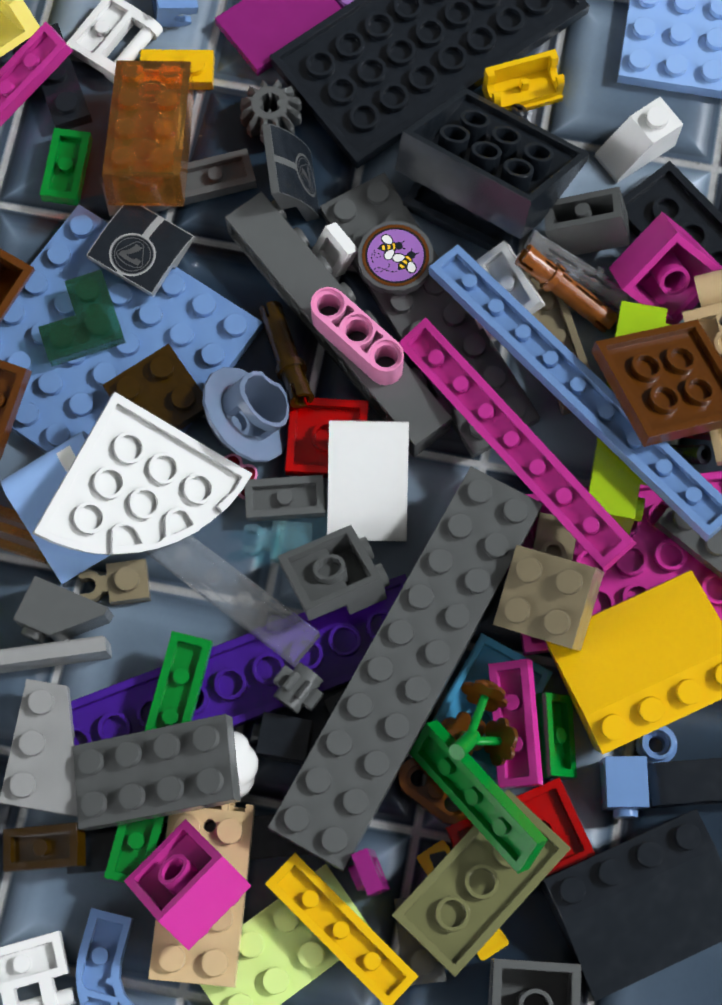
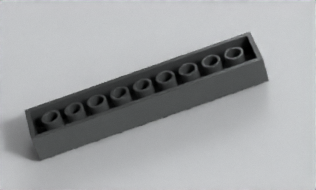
(405, 670)

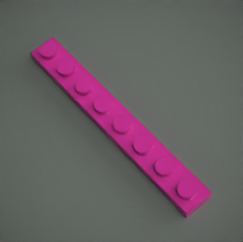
(517, 445)

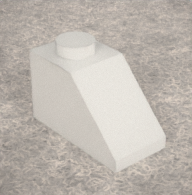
(640, 140)

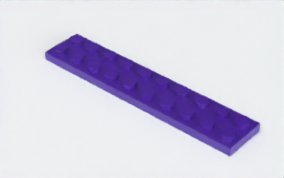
(239, 675)

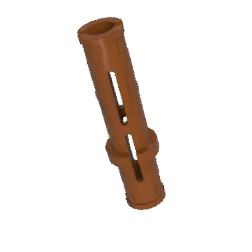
(555, 279)

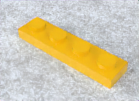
(341, 930)

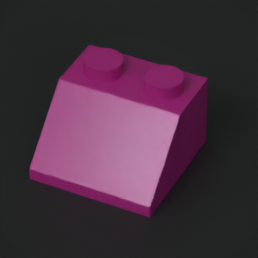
(662, 268)
(187, 884)

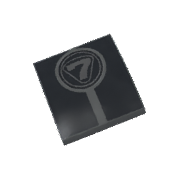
(290, 172)

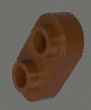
(429, 796)

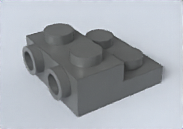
(335, 574)

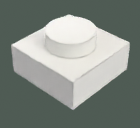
(335, 248)

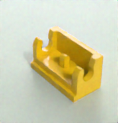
(525, 81)

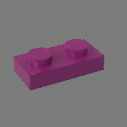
(368, 873)

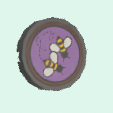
(395, 258)

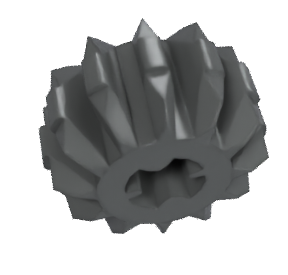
(270, 106)

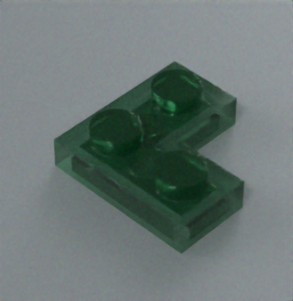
(90, 329)

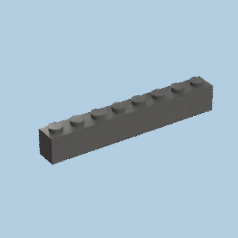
(296, 275)

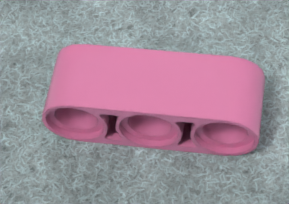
(352, 319)

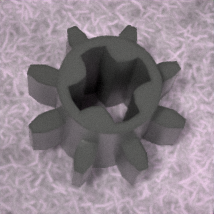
(298, 688)

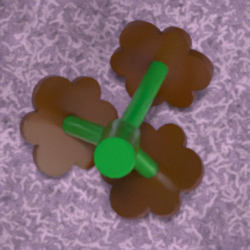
(469, 732)

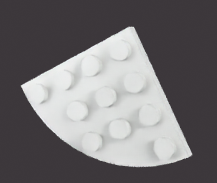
(138, 486)

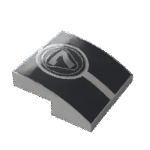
(140, 247)

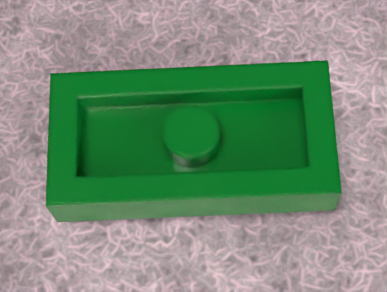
(66, 166)
(556, 735)

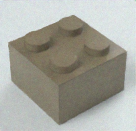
(548, 597)

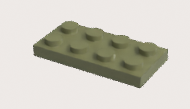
(473, 894)

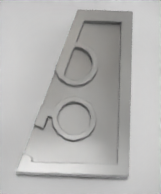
(41, 752)

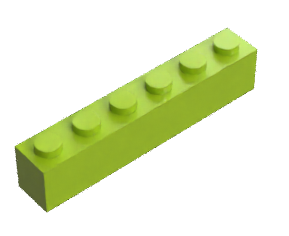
(611, 479)

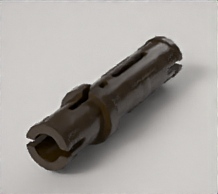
(290, 366)

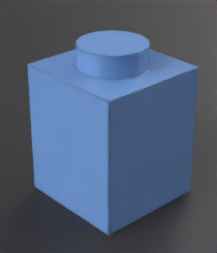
(624, 785)

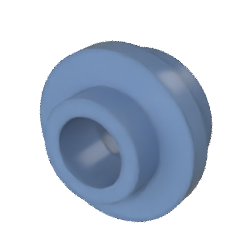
(668, 741)

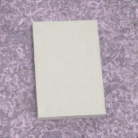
(368, 478)

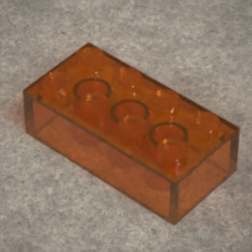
(149, 133)

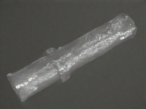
(589, 277)

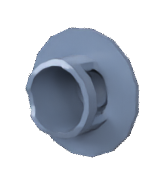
(247, 413)

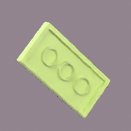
(278, 955)

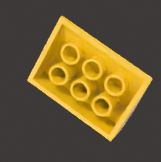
(644, 663)

